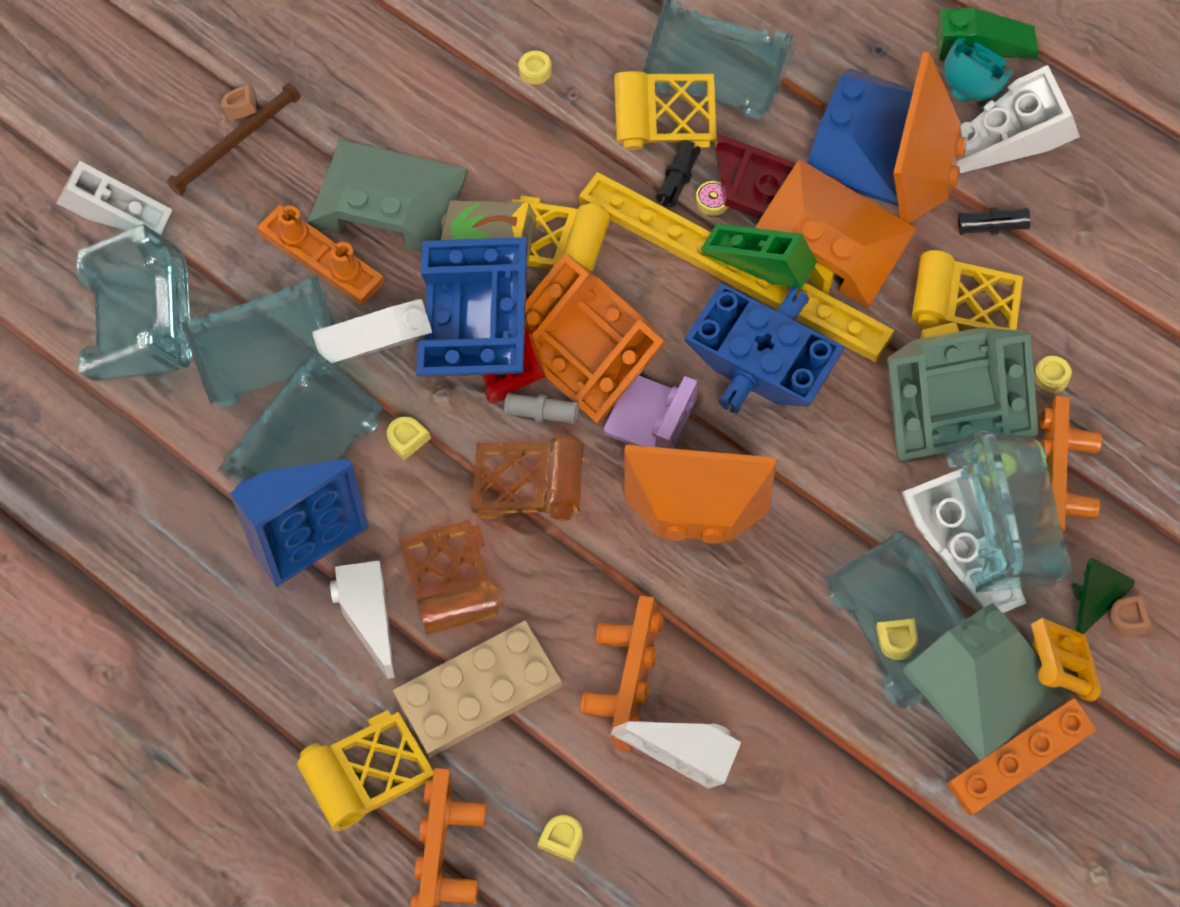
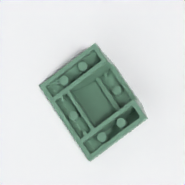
(387, 192)
(961, 386)
(984, 681)

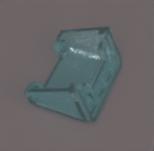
(744, 61)
(138, 305)
(257, 341)
(305, 423)
(1015, 511)
(891, 585)

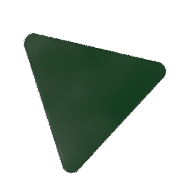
(1099, 592)

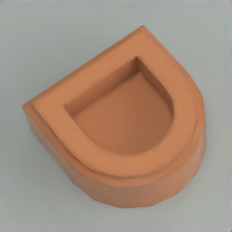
(239, 102)
(1130, 616)

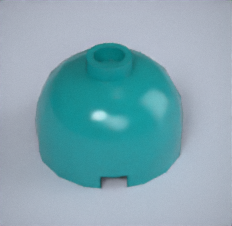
(975, 71)

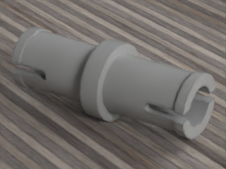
(541, 408)

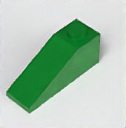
(996, 32)
(766, 254)

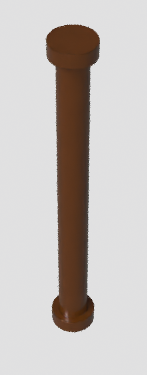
(288, 95)

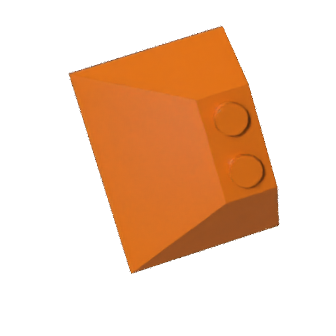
(928, 146)
(840, 229)
(588, 337)
(697, 491)

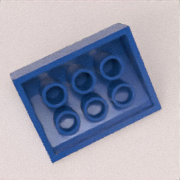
(299, 515)

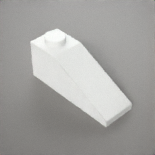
(110, 201)
(373, 332)
(363, 604)
(692, 749)

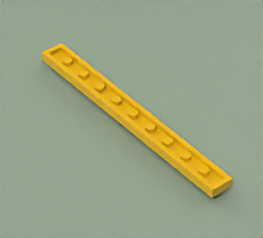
(686, 239)

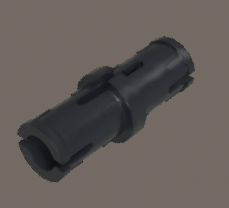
(678, 174)
(1016, 220)

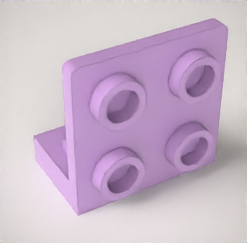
(652, 413)

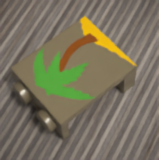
(488, 221)

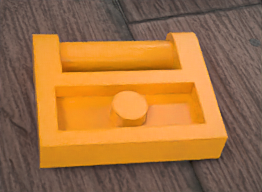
(1068, 649)

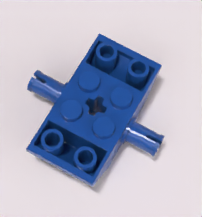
(738, 328)

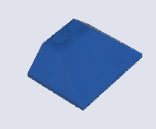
(863, 134)
(474, 307)

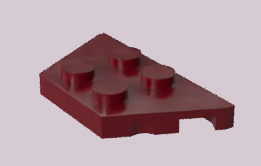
(749, 175)

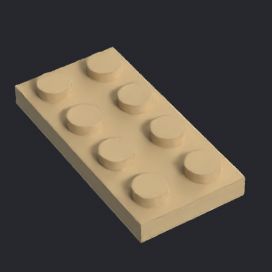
(477, 688)

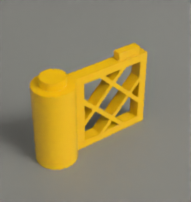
(637, 109)
(579, 237)
(939, 288)
(334, 777)

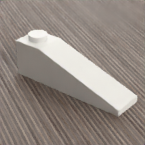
(1019, 124)
(952, 524)

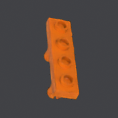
(320, 254)
(1057, 441)
(641, 655)
(1021, 757)
(428, 868)

